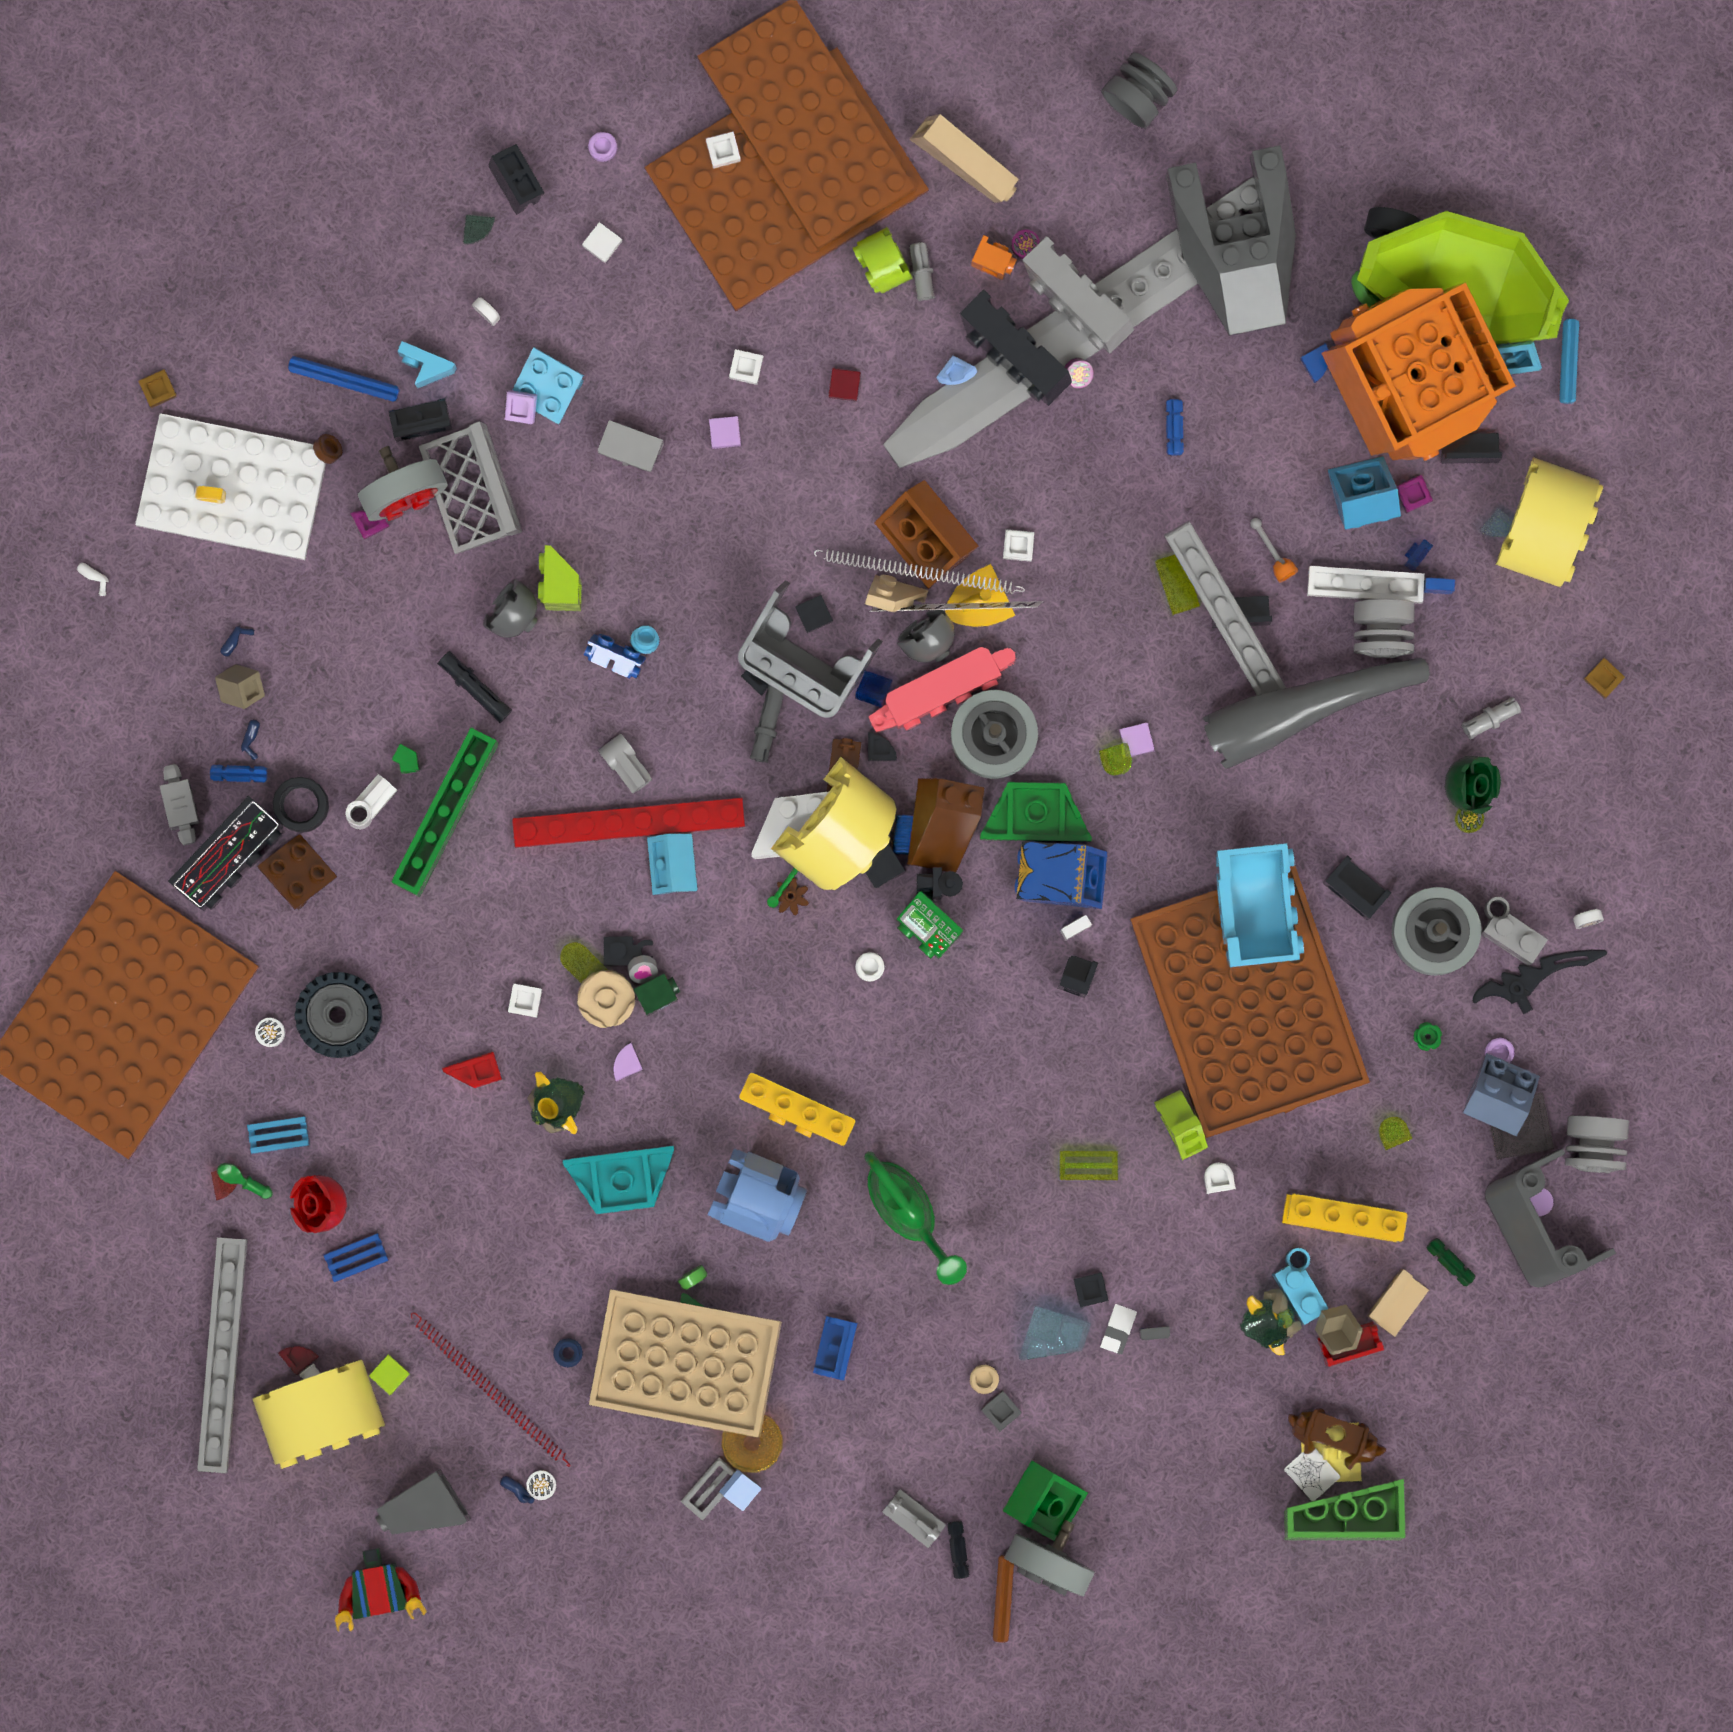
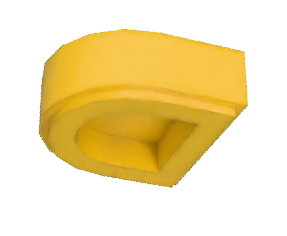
(210, 494)

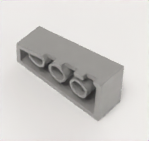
(1076, 297)

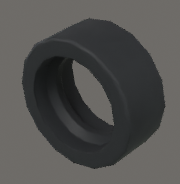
(1387, 220)
(282, 792)

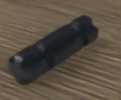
(958, 1549)

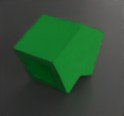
(406, 759)

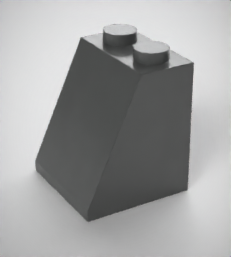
(423, 1507)

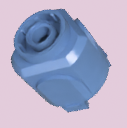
(761, 1197)

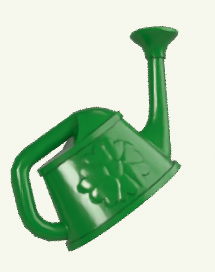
(909, 1212)

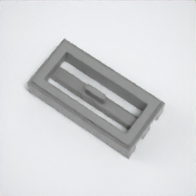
(694, 1507)

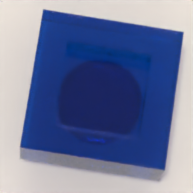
(1417, 554)
(873, 689)

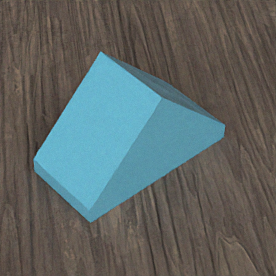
(1520, 357)

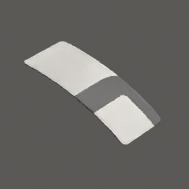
(1118, 1329)

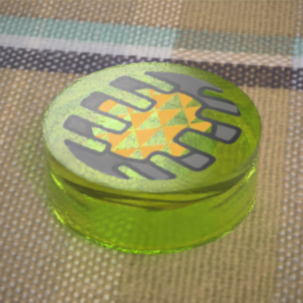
(1468, 822)

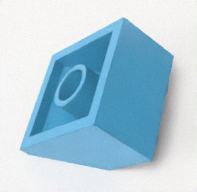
(1364, 493)

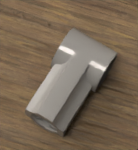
(622, 759)

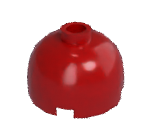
(318, 1203)

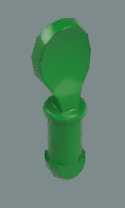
(232, 1175)

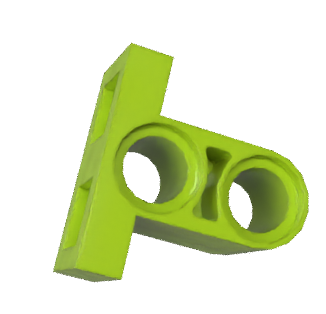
(1181, 1124)

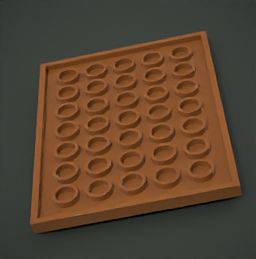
(740, 214)
(122, 1014)
(1251, 1033)

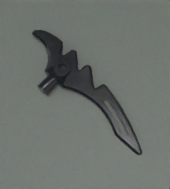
(1517, 988)

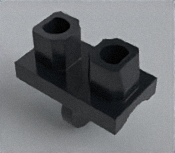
(937, 883)

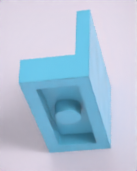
(672, 863)

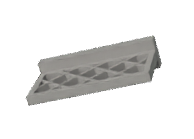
(494, 482)

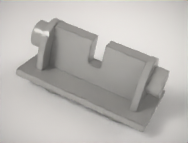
(914, 1518)

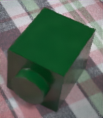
(657, 994)

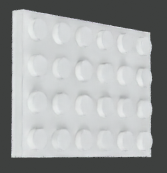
(266, 479)

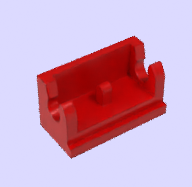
(1368, 1344)

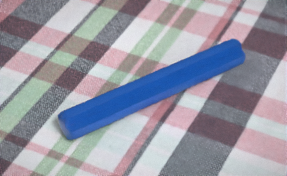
(343, 378)

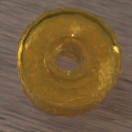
(757, 1460)

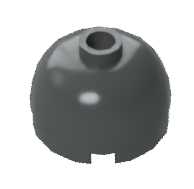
(513, 611)
(928, 638)

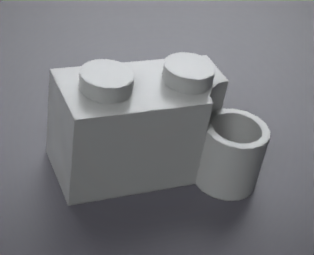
(1512, 934)

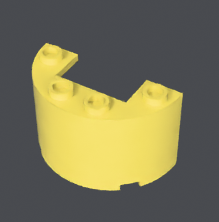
(1550, 523)
(842, 830)
(319, 1413)

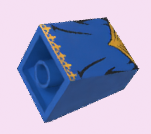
(1061, 874)

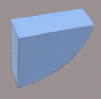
(956, 372)

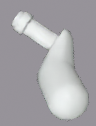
(92, 574)

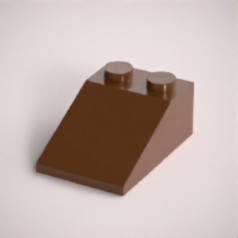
(943, 822)

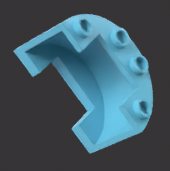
(1257, 905)

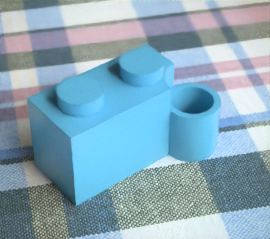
(1300, 1289)

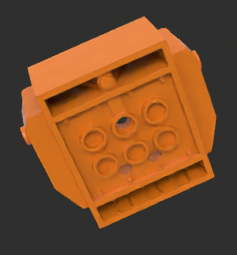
(1405, 333)

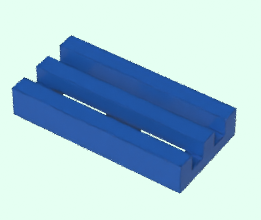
(333, 1266)

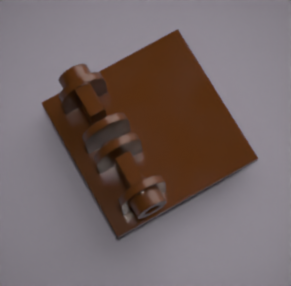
(297, 871)

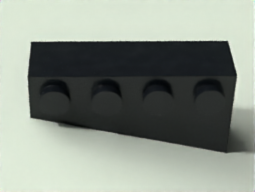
(1014, 349)

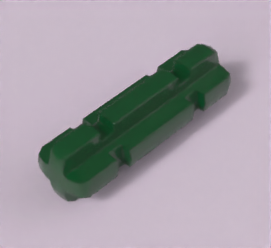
(1451, 1262)

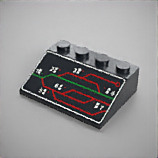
(226, 854)

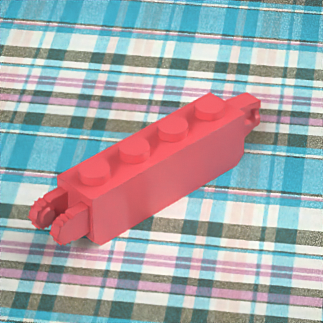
(941, 687)

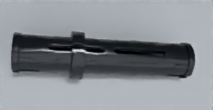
(478, 690)

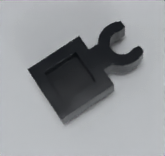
(620, 950)

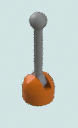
(1283, 567)

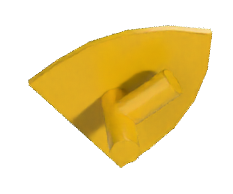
(968, 594)

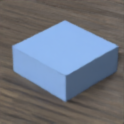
(740, 1490)

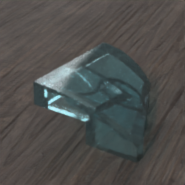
(1053, 1334)

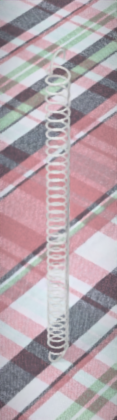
(920, 574)

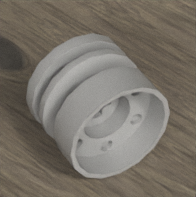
(1383, 625)
(1596, 1143)

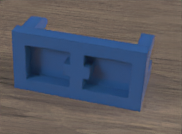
(835, 1348)

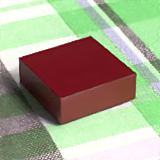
(844, 384)

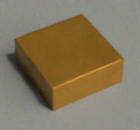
(157, 388)
(1604, 678)

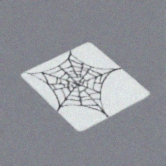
(1312, 1474)

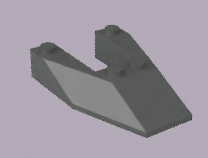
(1244, 258)

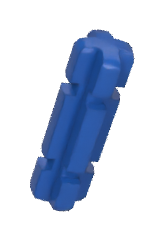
(1174, 427)
(238, 773)

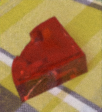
(221, 1188)

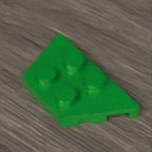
(1036, 814)

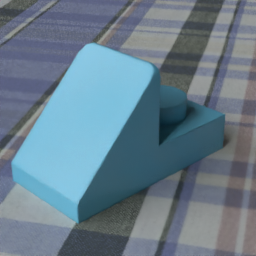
(432, 368)

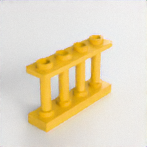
(1344, 1217)

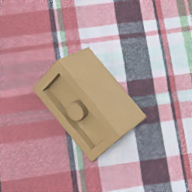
(1397, 1302)

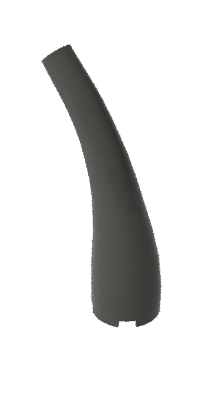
(1272, 717)

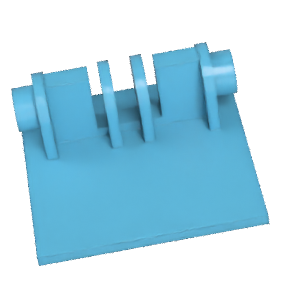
(551, 382)

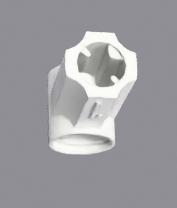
(372, 800)

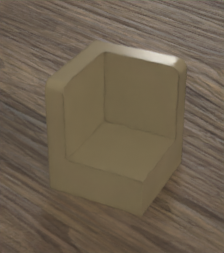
(240, 686)
(1338, 1329)

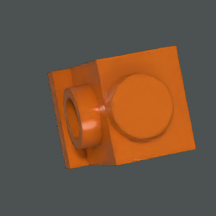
(993, 259)

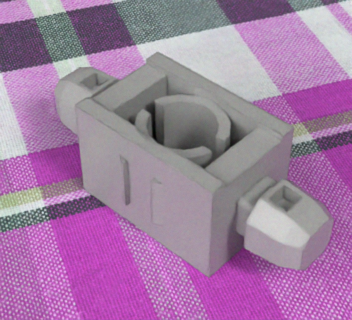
(179, 804)

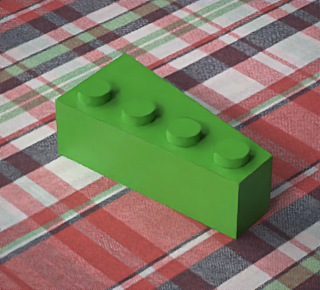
(1350, 1516)

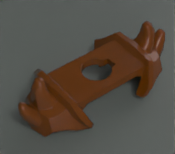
(1358, 1439)

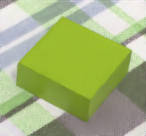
(389, 1374)

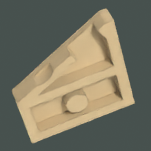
(893, 595)

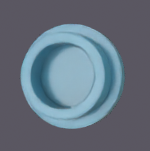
(645, 639)

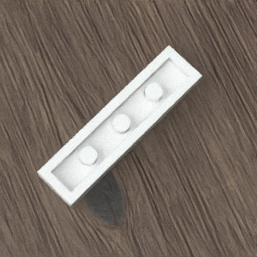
(1365, 584)

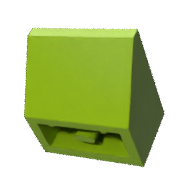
(561, 583)

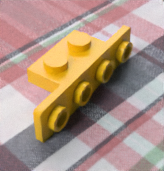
(797, 1109)

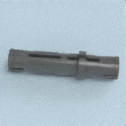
(766, 728)

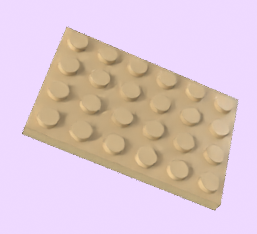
(685, 1363)

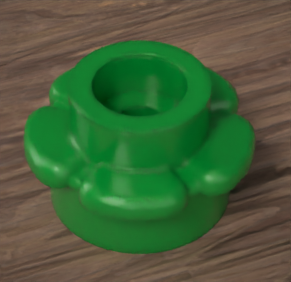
(1433, 1031)

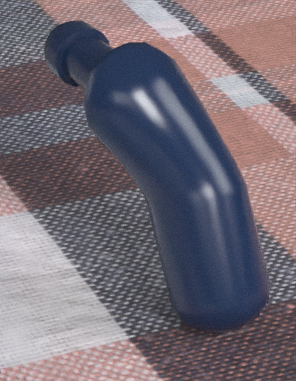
(232, 641)
(250, 735)
(519, 1491)

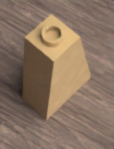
(965, 158)

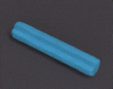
(1569, 361)

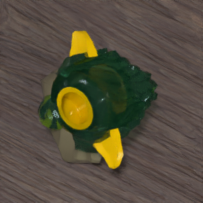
(555, 1103)
(1270, 1321)

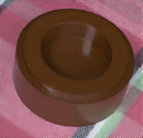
(327, 448)

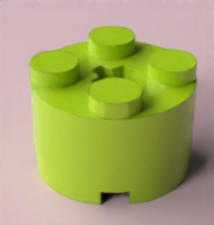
(883, 260)

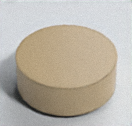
(984, 1379)

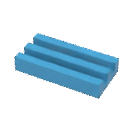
(253, 1138)

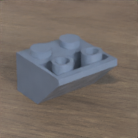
(1501, 1094)

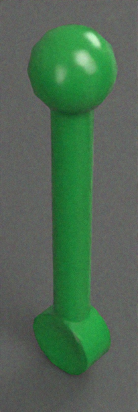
(773, 900)

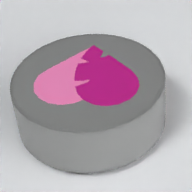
(642, 969)

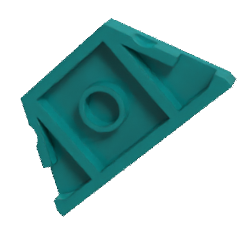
(621, 1179)

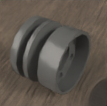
(1141, 87)

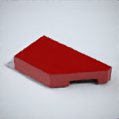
(476, 1071)

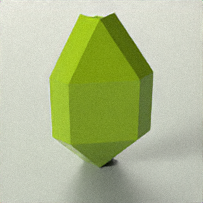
(1497, 263)

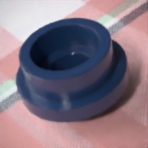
(558, 1352)

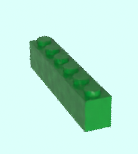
(445, 812)

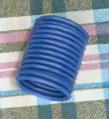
(902, 834)

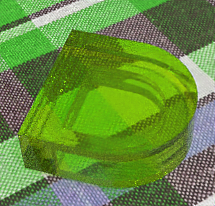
(1116, 759)
(1393, 1132)

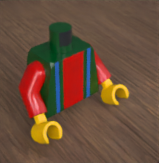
(377, 1591)

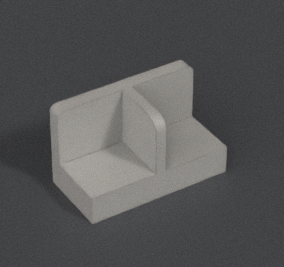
(630, 446)

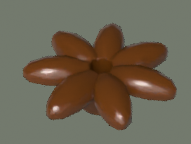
(792, 903)

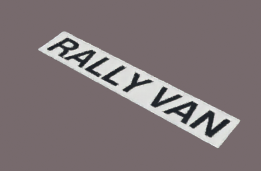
(968, 606)

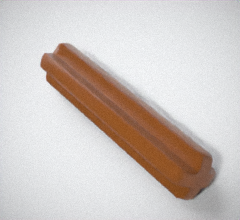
(1003, 1600)

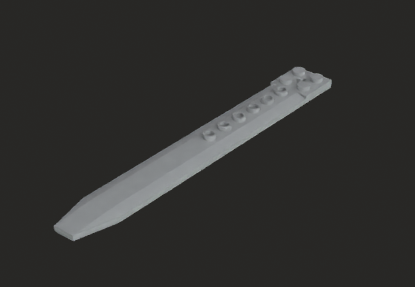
(1136, 288)

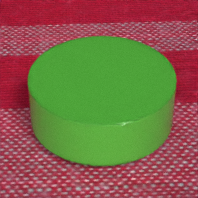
(692, 1277)

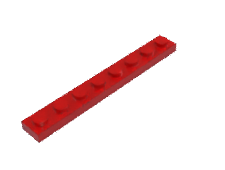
(628, 822)

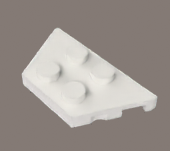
(785, 812)

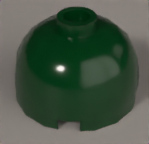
(1472, 784)

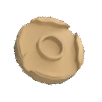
(606, 998)

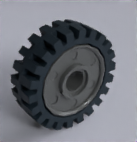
(315, 1011)

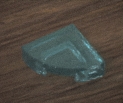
(1497, 525)

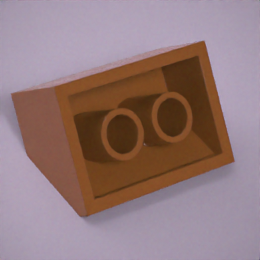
(926, 532)

